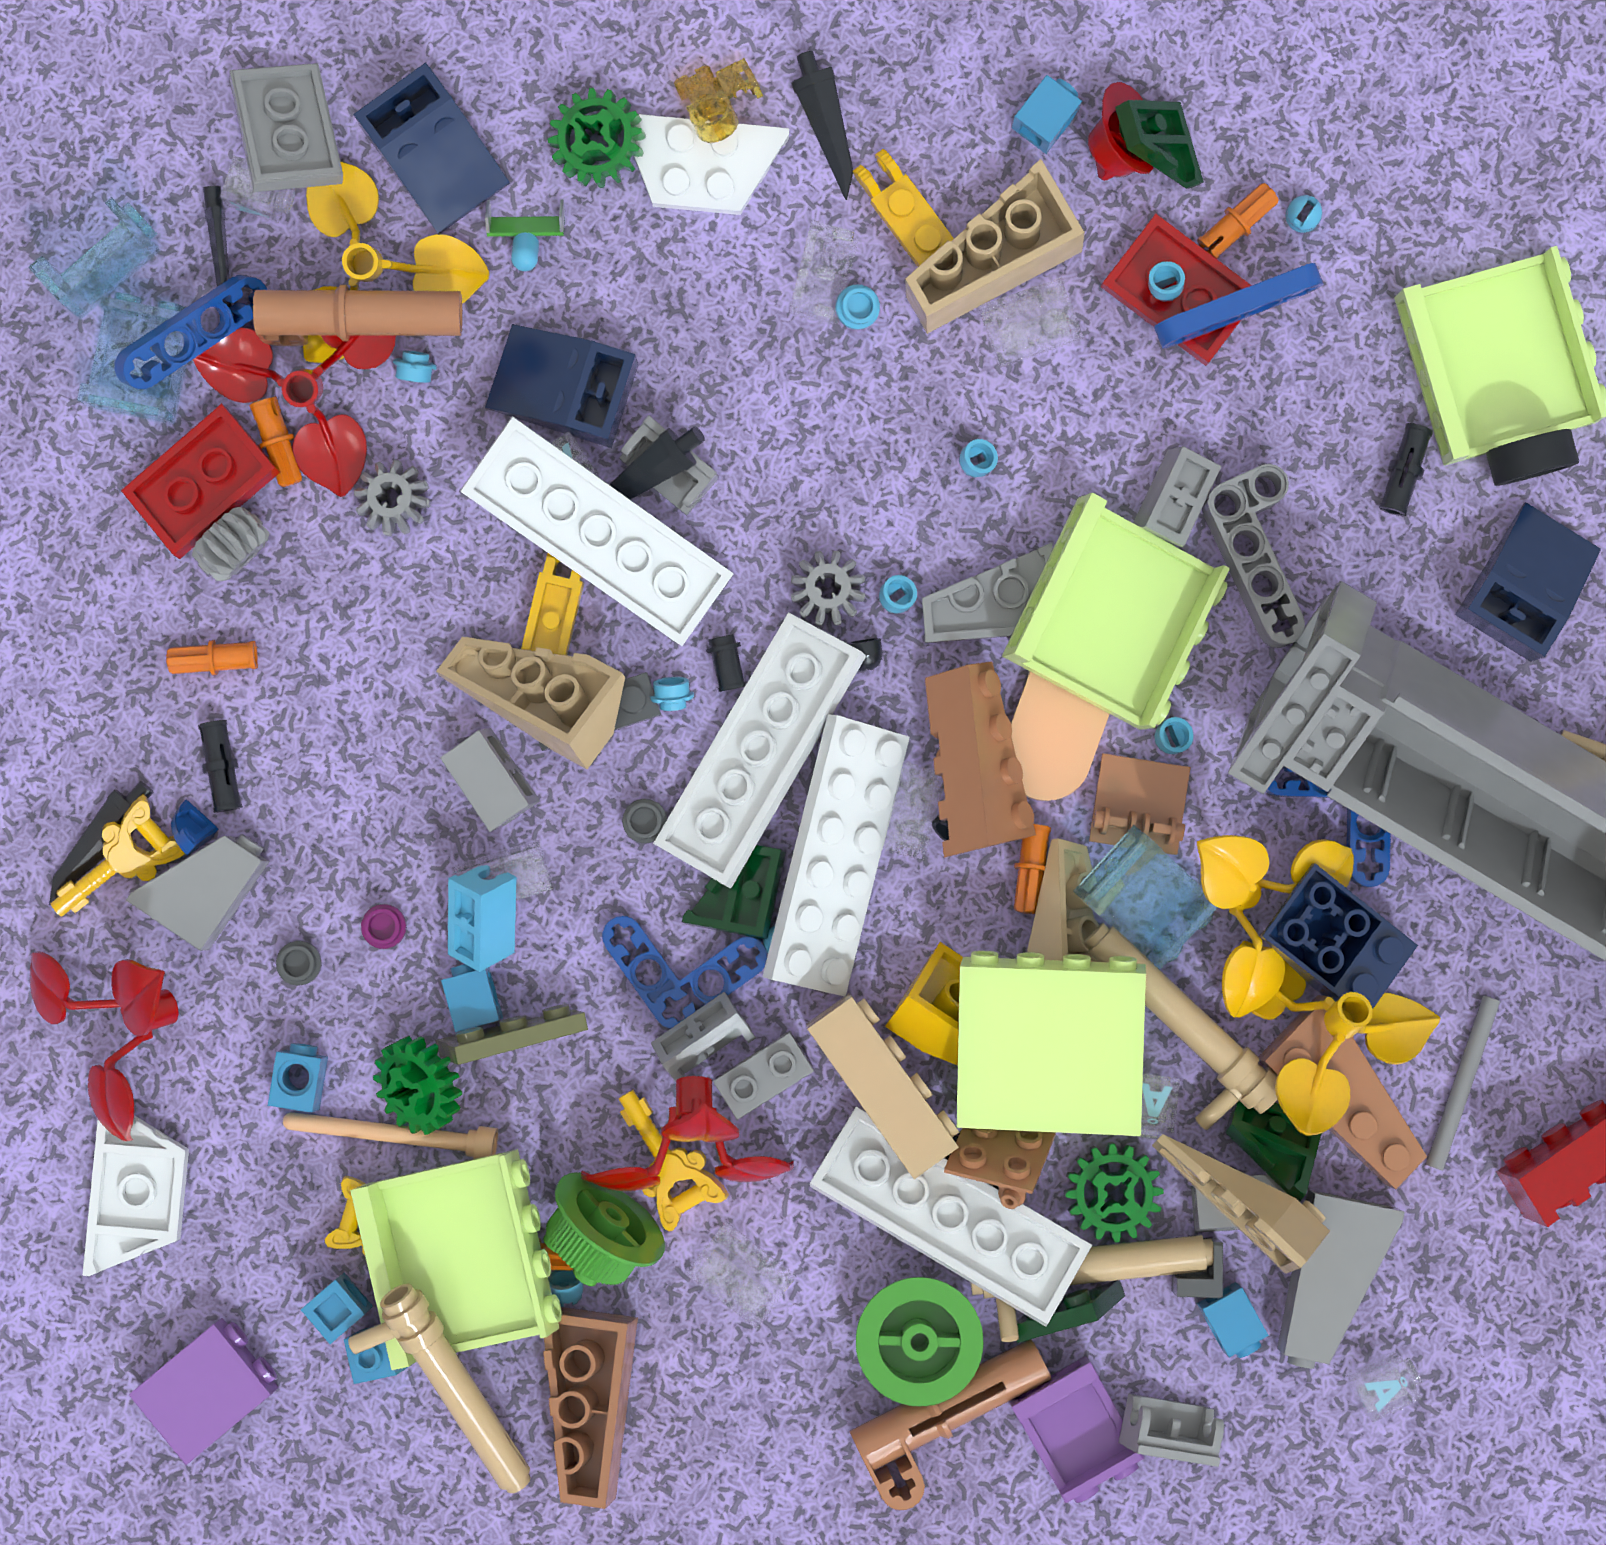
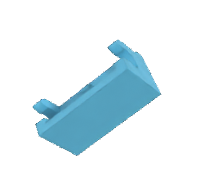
(481, 917)

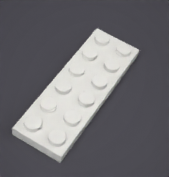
(596, 531)
(759, 749)
(836, 856)
(953, 1221)

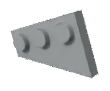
(986, 603)

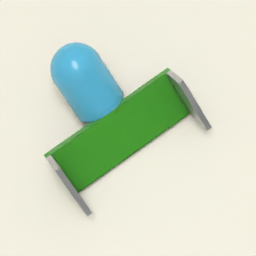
(525, 229)

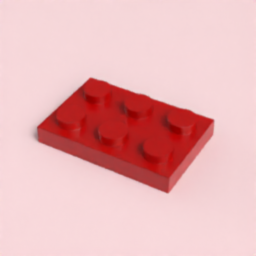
(1204, 282)
(200, 480)

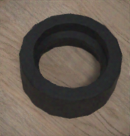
(1532, 457)

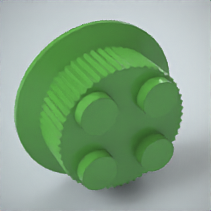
(601, 1232)
(919, 1341)

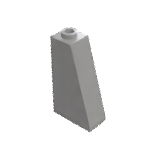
(1335, 1277)

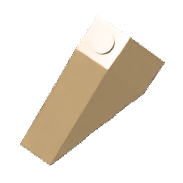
(550, 696)
(1062, 917)
(1267, 1216)

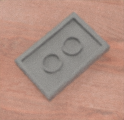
(285, 127)

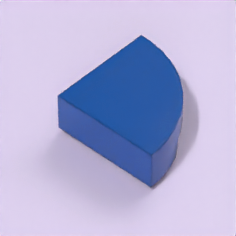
(191, 828)

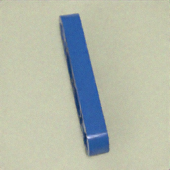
(1238, 305)
(189, 325)

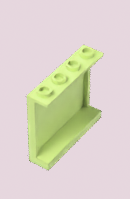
(1501, 355)
(1116, 615)
(1051, 1044)
(467, 1245)

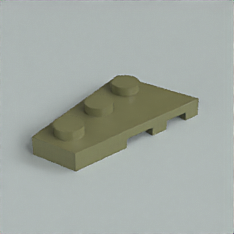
(512, 1034)

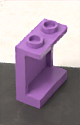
(205, 1390)
(1076, 1431)

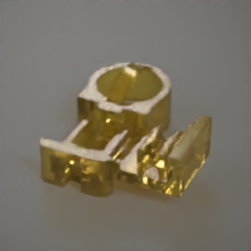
(711, 98)

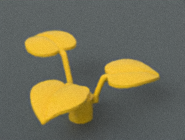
(440, 260)
(1233, 881)
(1320, 1096)

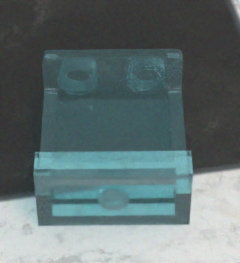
(102, 266)
(121, 325)
(1146, 897)

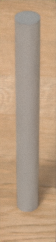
(1463, 1083)

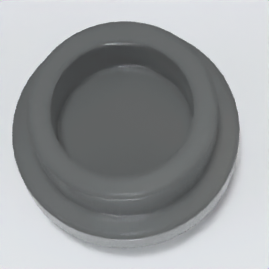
(644, 820)
(298, 963)

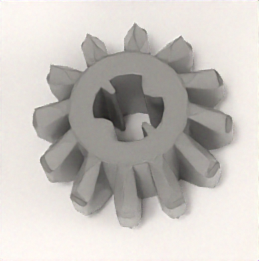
(406, 502)
(230, 544)
(841, 582)

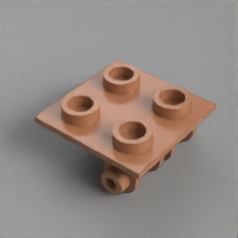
(1140, 795)
(1002, 1159)

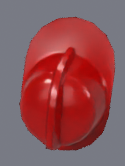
(1106, 141)

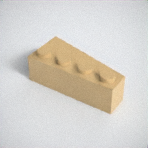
(997, 251)
(882, 1086)

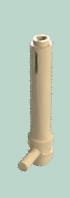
(1236, 1066)
(1121, 1263)
(422, 1336)

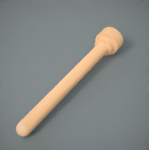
(475, 1144)

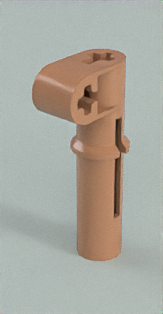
(292, 315)
(911, 1427)

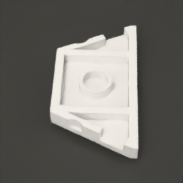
(703, 175)
(134, 1195)

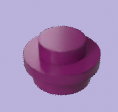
(383, 926)

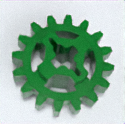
(606, 124)
(417, 1085)
(1128, 1176)

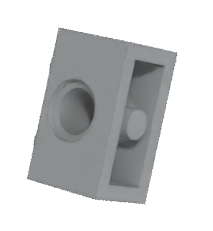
(763, 1075)

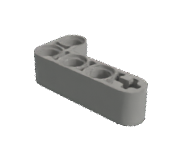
(1263, 560)

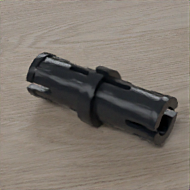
(1414, 441)
(220, 766)

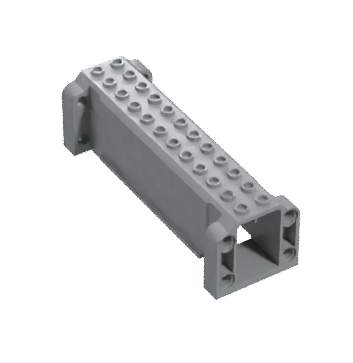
(1436, 766)

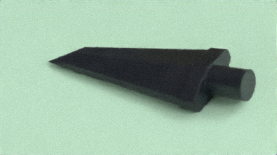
(822, 107)
(215, 220)
(659, 462)
(89, 848)

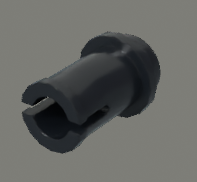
(726, 662)

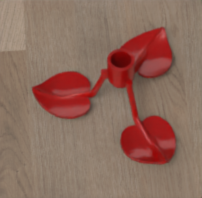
(325, 451)
(143, 1010)
(691, 1121)

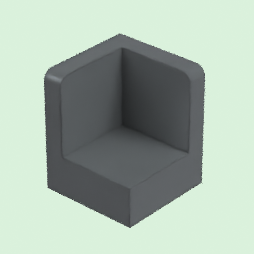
(1205, 1283)

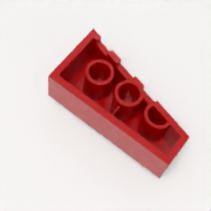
(1559, 1168)

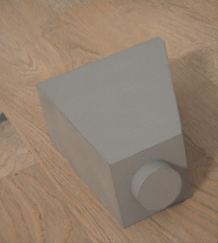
(203, 890)

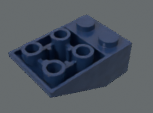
(431, 148)
(563, 383)
(1530, 584)
(1337, 939)

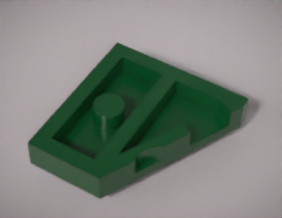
(1161, 138)
(748, 903)
(1275, 1146)
(1074, 1310)

